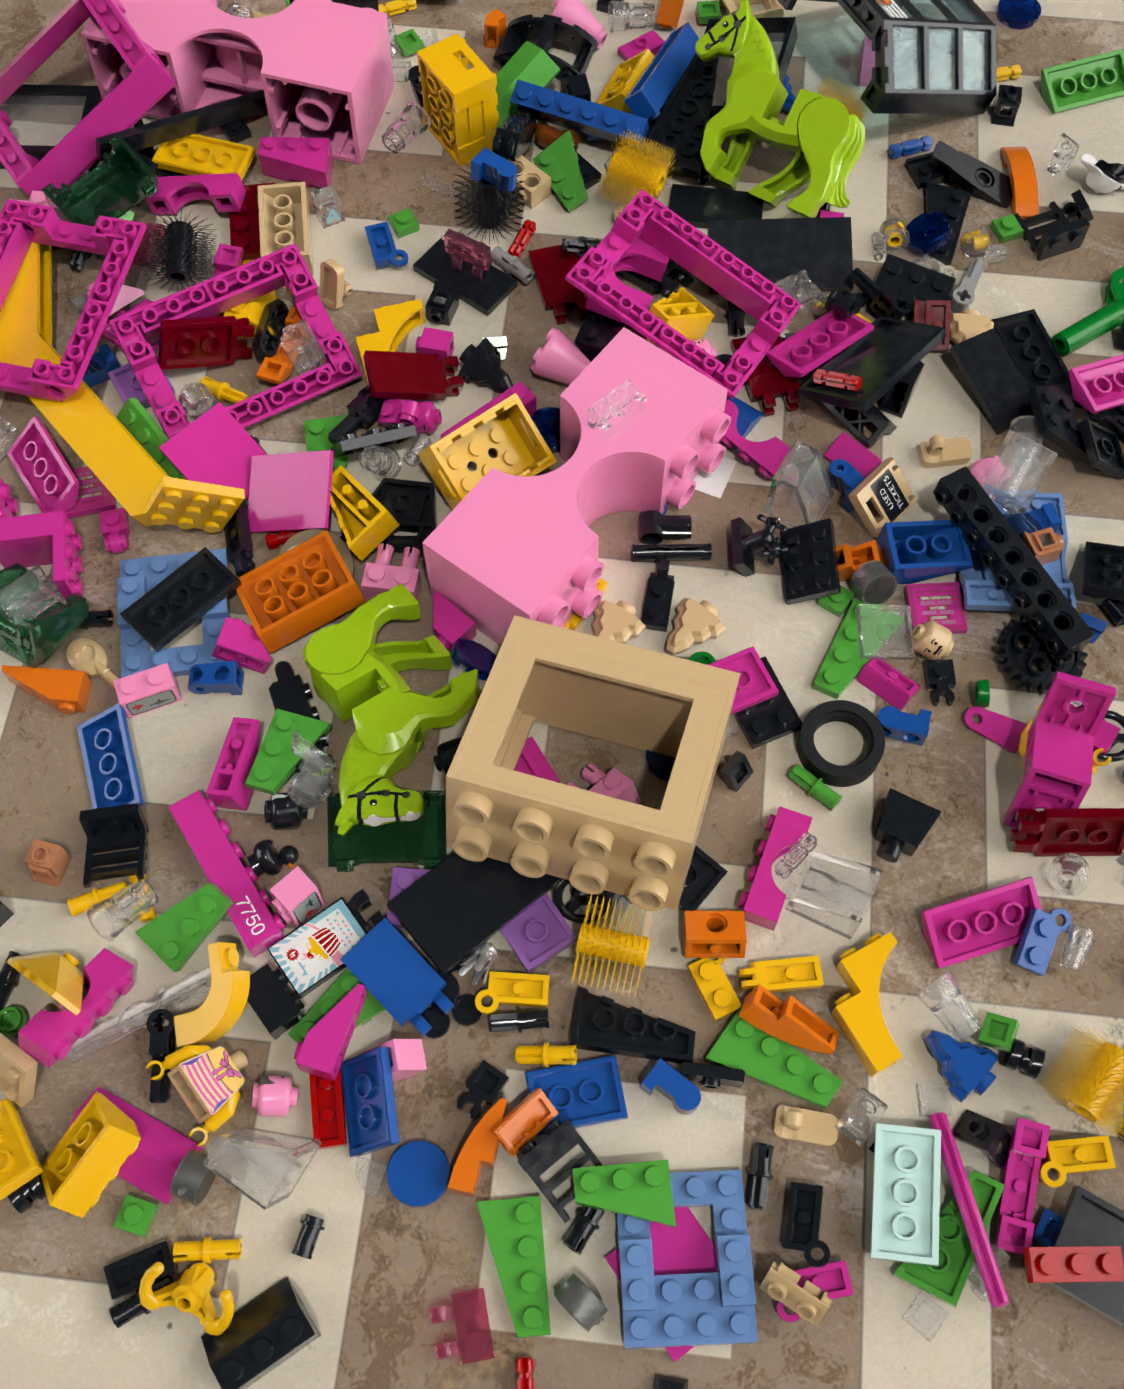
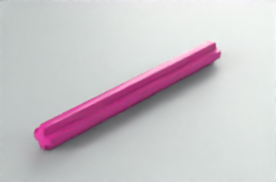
(970, 1213)

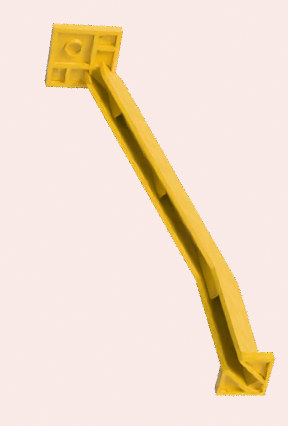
(92, 428)

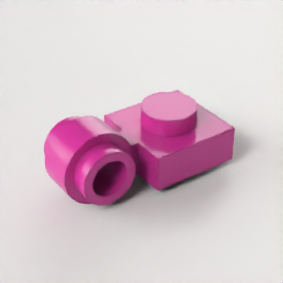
(399, 411)
(115, 529)

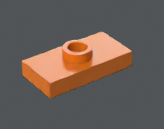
(524, 1122)

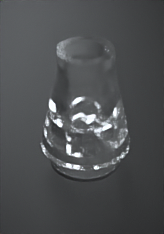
(1076, 946)

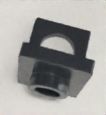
(983, 1135)

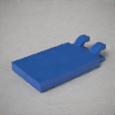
(397, 975)

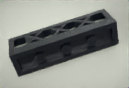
(873, 414)

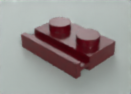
(936, 314)

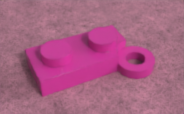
(830, 1278)

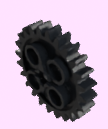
(1021, 661)

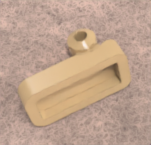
(333, 285)
(945, 452)
(805, 1126)

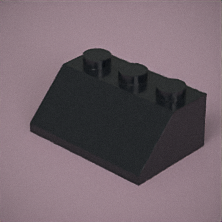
(260, 1337)

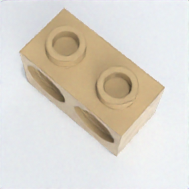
(536, 183)

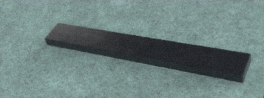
(187, 123)

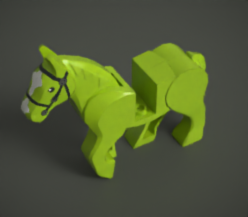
(816, 128)
(389, 717)

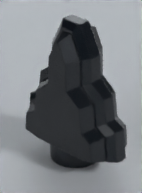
(484, 367)

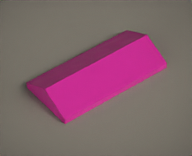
(817, 343)
(1099, 384)
(44, 469)
(979, 922)
(157, 1154)

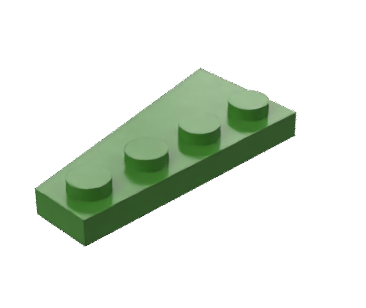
(147, 433)
(773, 1063)
(955, 1250)
(518, 1252)

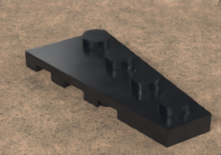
(952, 203)
(624, 1031)

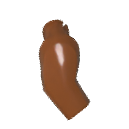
(546, 135)

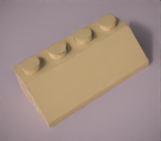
(285, 219)

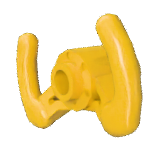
(189, 1295)

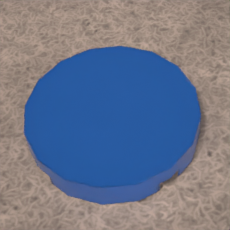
(418, 1174)

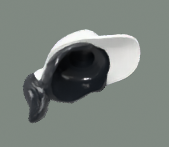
(1103, 176)

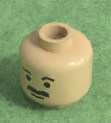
(932, 640)

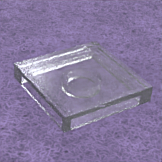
(885, 632)

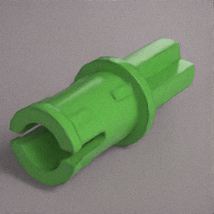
(814, 787)

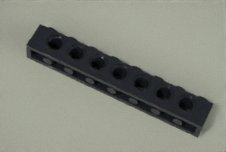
(1024, 566)

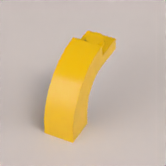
(224, 1002)

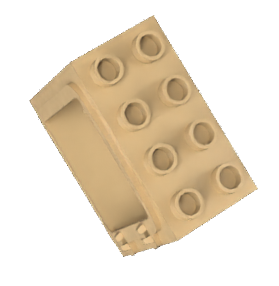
(606, 694)

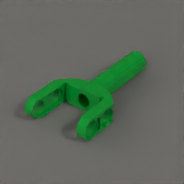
(1098, 322)

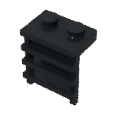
(1057, 236)
(114, 830)
(541, 1156)

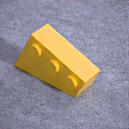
(359, 514)

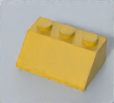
(623, 81)
(88, 1156)

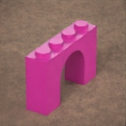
(642, 259)

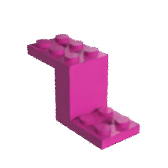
(41, 541)
(1061, 746)

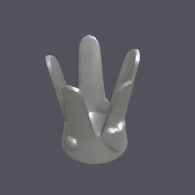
(482, 959)

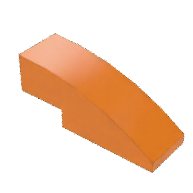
(851, 558)
(788, 1021)
(478, 1150)

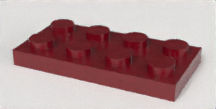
(245, 224)

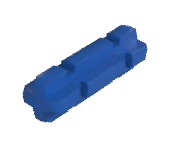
(910, 147)

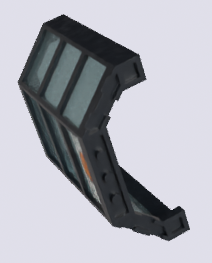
(926, 55)

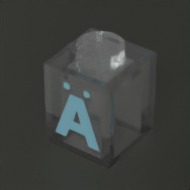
(327, 206)

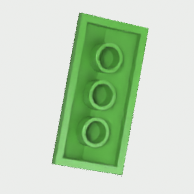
(527, 64)
(1083, 81)

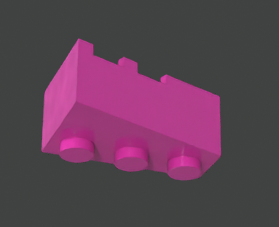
(297, 159)

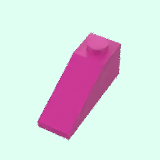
(234, 764)
(329, 1039)

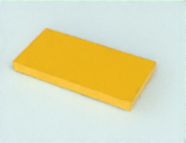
(203, 156)

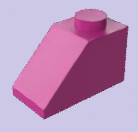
(450, 622)
(241, 644)

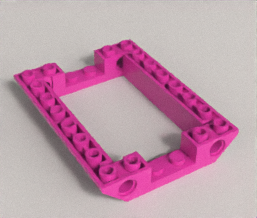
(115, 113)
(114, 237)
(705, 260)
(219, 294)

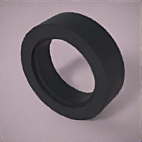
(852, 714)

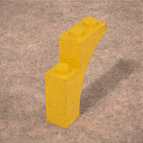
(393, 326)
(861, 1015)

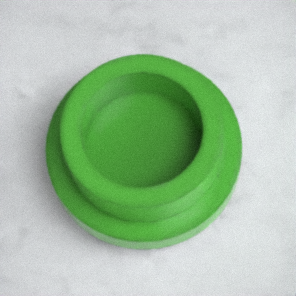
(12, 1020)

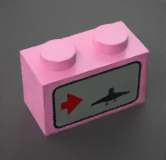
(147, 690)
(296, 898)

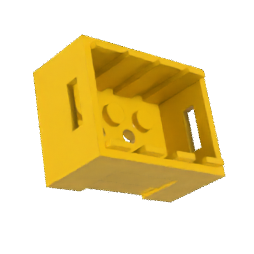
(458, 99)
(502, 428)

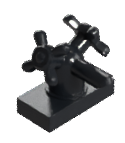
(747, 543)

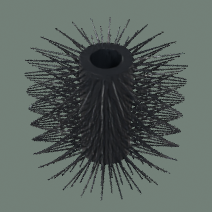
(488, 205)
(179, 251)

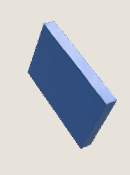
(582, 1092)
(369, 1102)

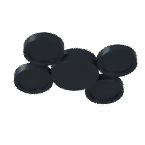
(464, 1012)

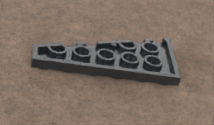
(685, 117)

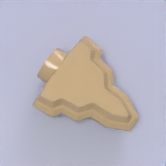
(968, 324)
(617, 621)
(694, 625)

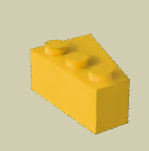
(683, 314)

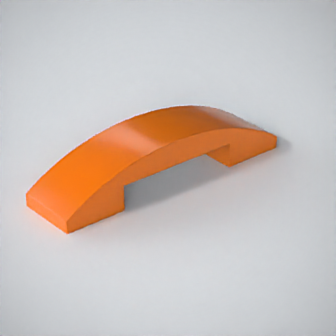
(1023, 181)
(279, 367)

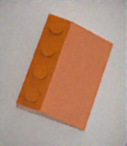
(298, 592)

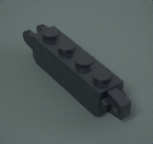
(514, 135)
(293, 696)

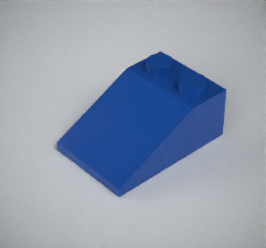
(923, 549)

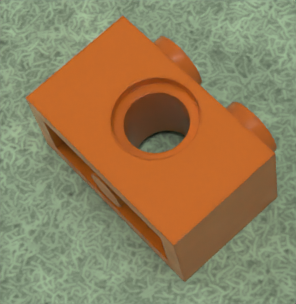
(714, 934)

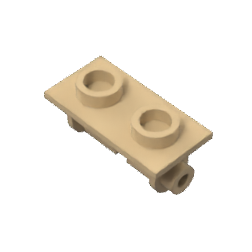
(808, 1302)

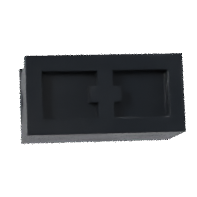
(272, 1002)

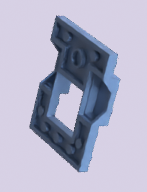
(138, 578)
(980, 584)
(693, 1306)

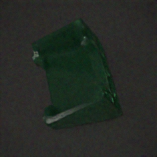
(107, 189)
(40, 635)
(397, 842)

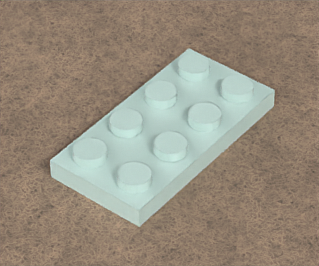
(906, 1194)

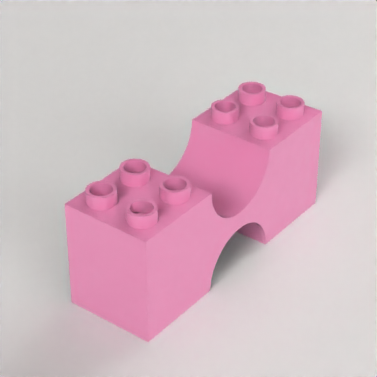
(316, 60)
(527, 540)

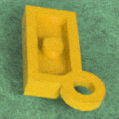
(714, 987)
(514, 990)
(1076, 1156)

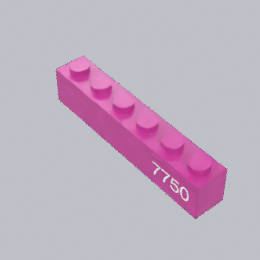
(223, 867)

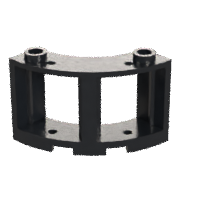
(546, 30)

